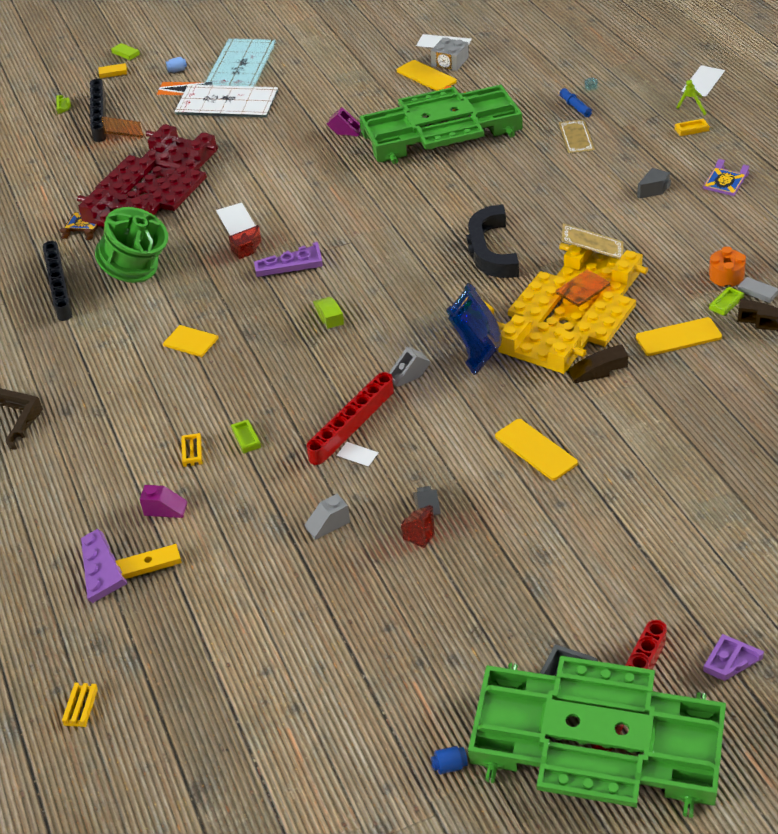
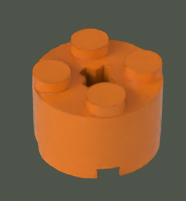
(727, 267)

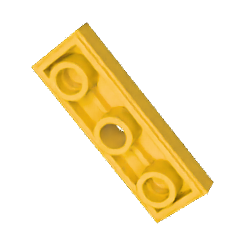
(149, 561)

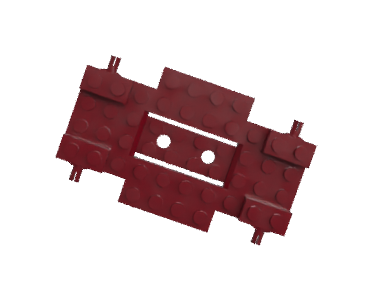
(170, 158)

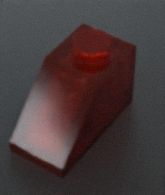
(245, 242)
(419, 526)

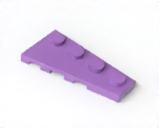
(100, 568)

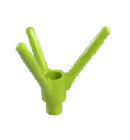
(691, 92)

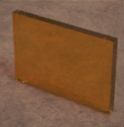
(122, 127)
(583, 288)

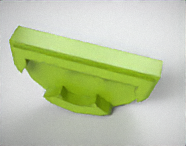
(62, 104)

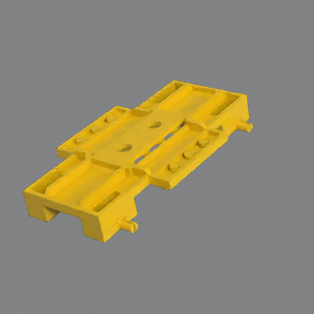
(595, 321)

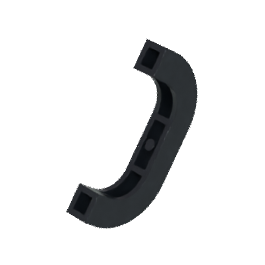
(486, 261)

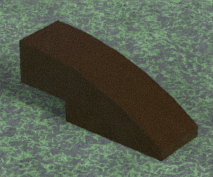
(758, 313)
(599, 364)

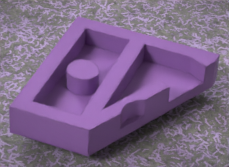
(730, 658)

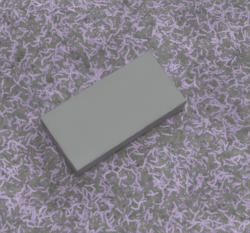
(758, 289)

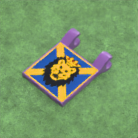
(725, 180)

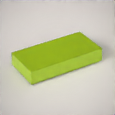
(125, 51)
(726, 301)
(245, 436)

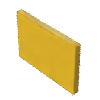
(190, 340)

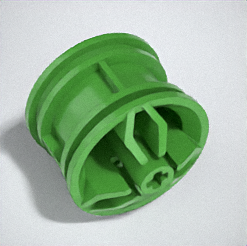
(131, 244)

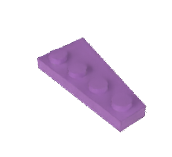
(287, 262)

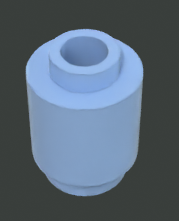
(176, 65)

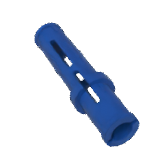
(571, 99)

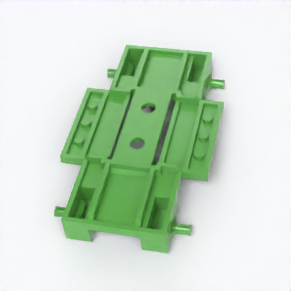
(405, 125)
(674, 732)

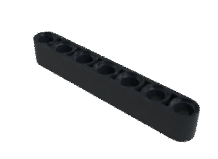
(97, 109)
(57, 281)

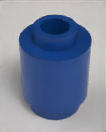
(449, 759)

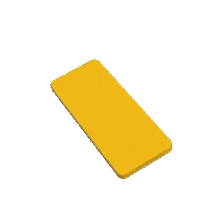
(426, 75)
(678, 336)
(536, 449)

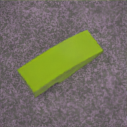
(329, 312)

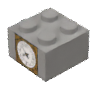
(449, 54)

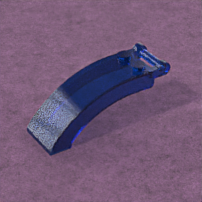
(476, 327)

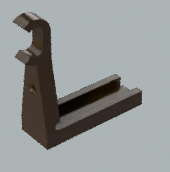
(31, 410)

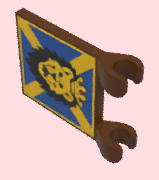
(76, 224)

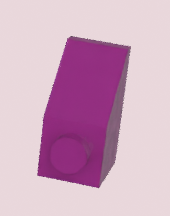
(344, 124)
(162, 502)

